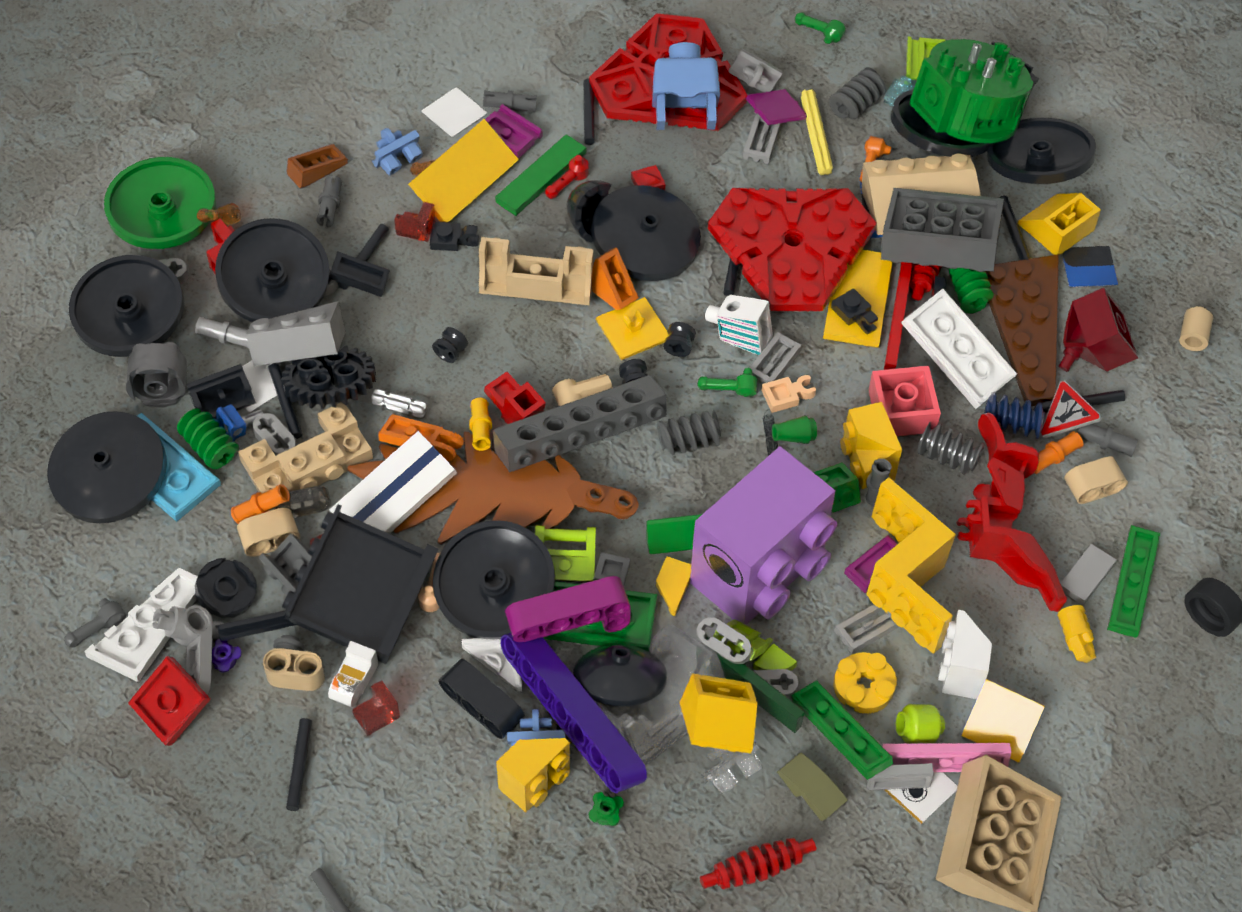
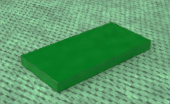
(636, 633)

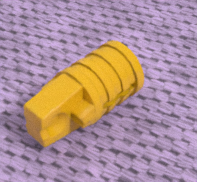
(1077, 632)

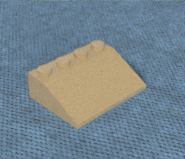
(931, 173)
(999, 836)

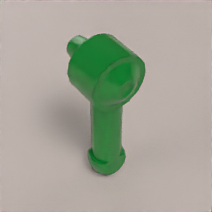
(832, 31)
(743, 385)

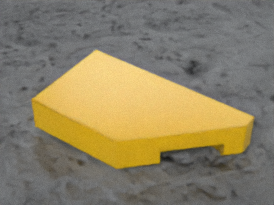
(673, 582)

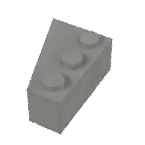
(297, 335)

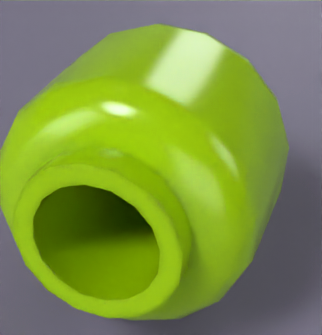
(919, 724)

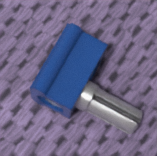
(233, 422)

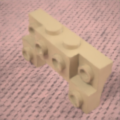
(533, 276)
(312, 461)

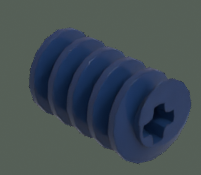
(1014, 415)

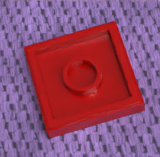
(169, 701)

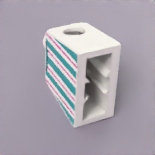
(743, 322)

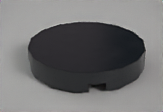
(225, 588)

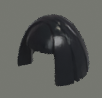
(583, 204)

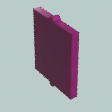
(776, 107)

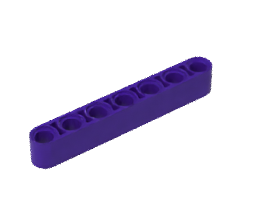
(575, 713)

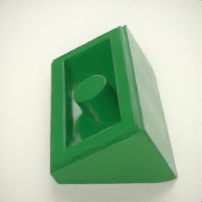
(670, 534)

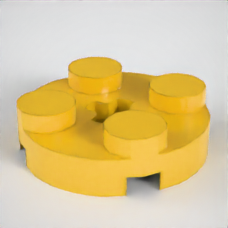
(855, 695)

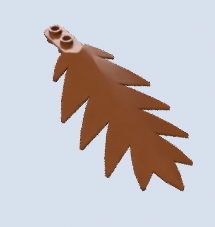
(522, 494)

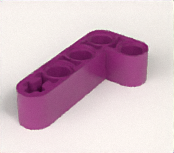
(569, 609)

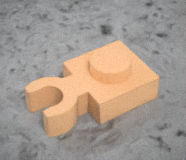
(784, 394)

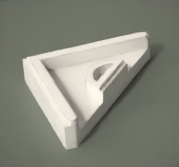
(491, 655)

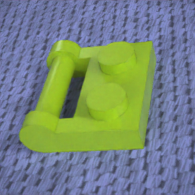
(571, 564)

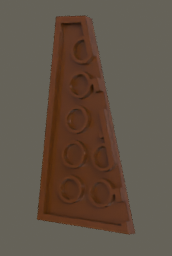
(1027, 321)

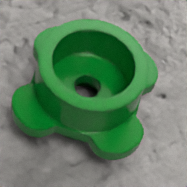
(608, 817)

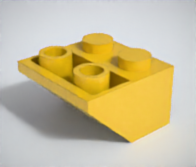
(1061, 221)
(719, 713)
(533, 769)

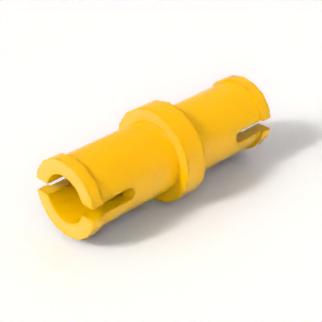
(480, 424)

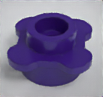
(227, 662)

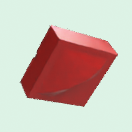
(649, 177)

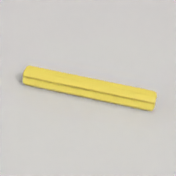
(816, 132)

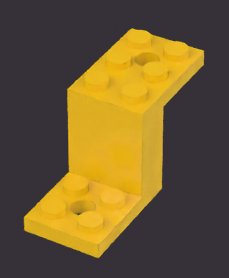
(910, 564)

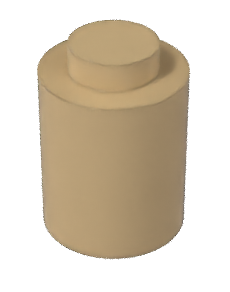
(1196, 329)

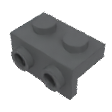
(286, 562)

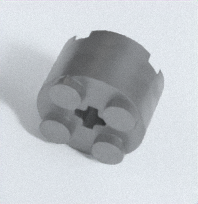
(156, 374)

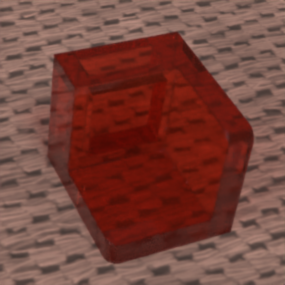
(416, 225)
(378, 710)

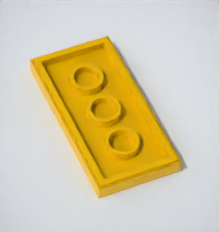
(463, 171)
(871, 280)

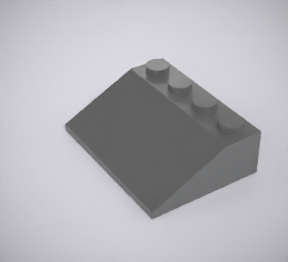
(942, 229)

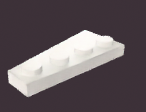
(135, 642)

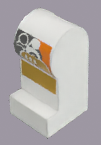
(353, 674)

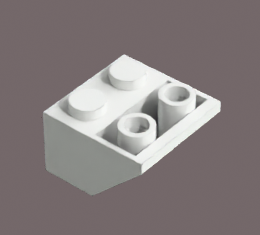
(964, 658)

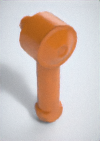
(875, 148)

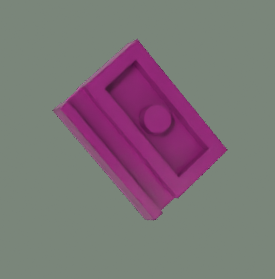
(514, 130)

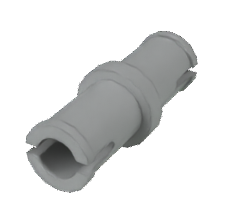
(223, 331)

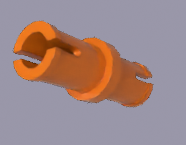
(1056, 451)
(260, 503)

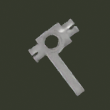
(197, 639)

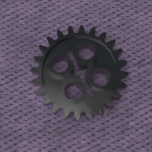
(313, 384)

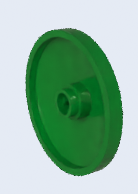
(158, 202)

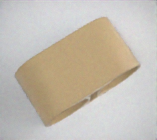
(1095, 480)
(266, 531)
(292, 674)

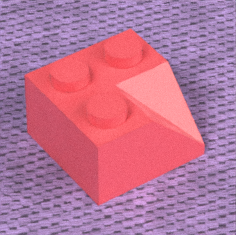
(907, 398)

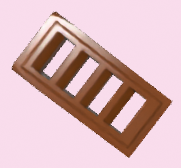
(303, 175)

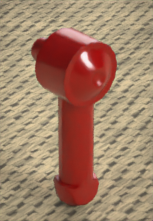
(577, 170)

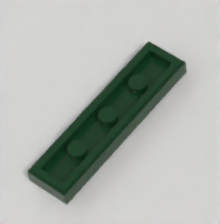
(766, 695)

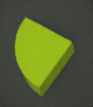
(774, 659)

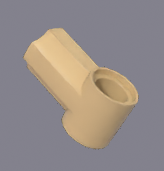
(570, 390)

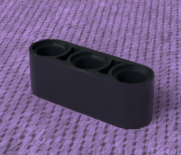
(481, 698)

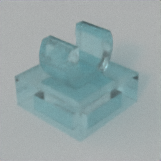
(897, 88)

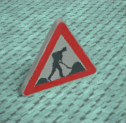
(1068, 412)

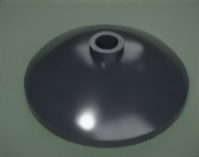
(621, 674)

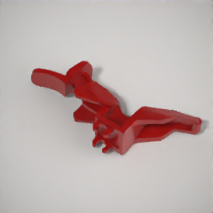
(998, 507)

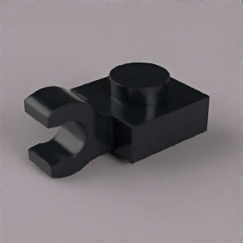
(449, 236)
(855, 308)

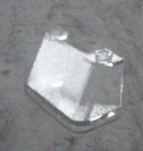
(660, 722)

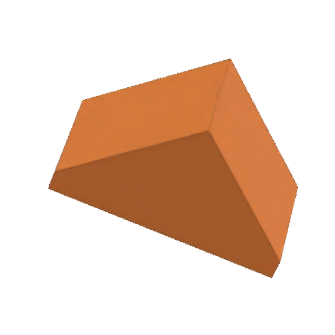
(612, 280)

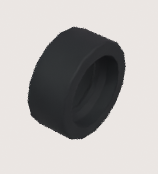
(1214, 607)

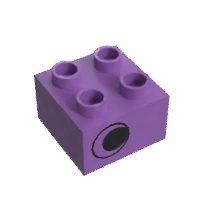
(763, 538)

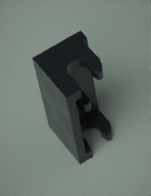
(221, 390)

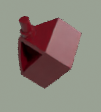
(1097, 333)

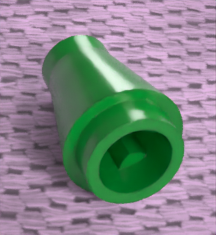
(796, 430)

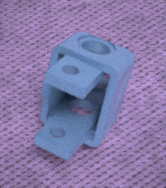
(685, 82)

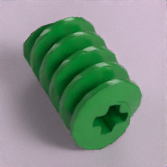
(971, 289)
(207, 438)

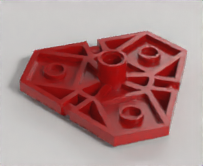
(626, 79)
(796, 245)

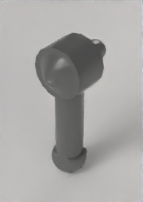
(108, 615)

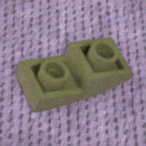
(811, 783)

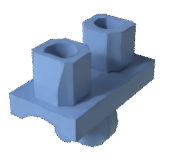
(394, 145)
(535, 723)

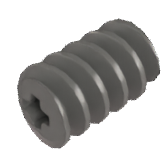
(857, 94)
(689, 432)
(950, 448)

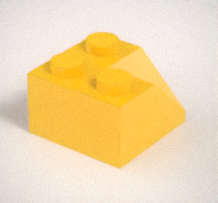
(869, 438)

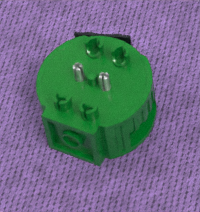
(972, 90)

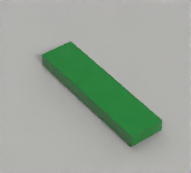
(539, 175)
(1133, 581)
(842, 730)

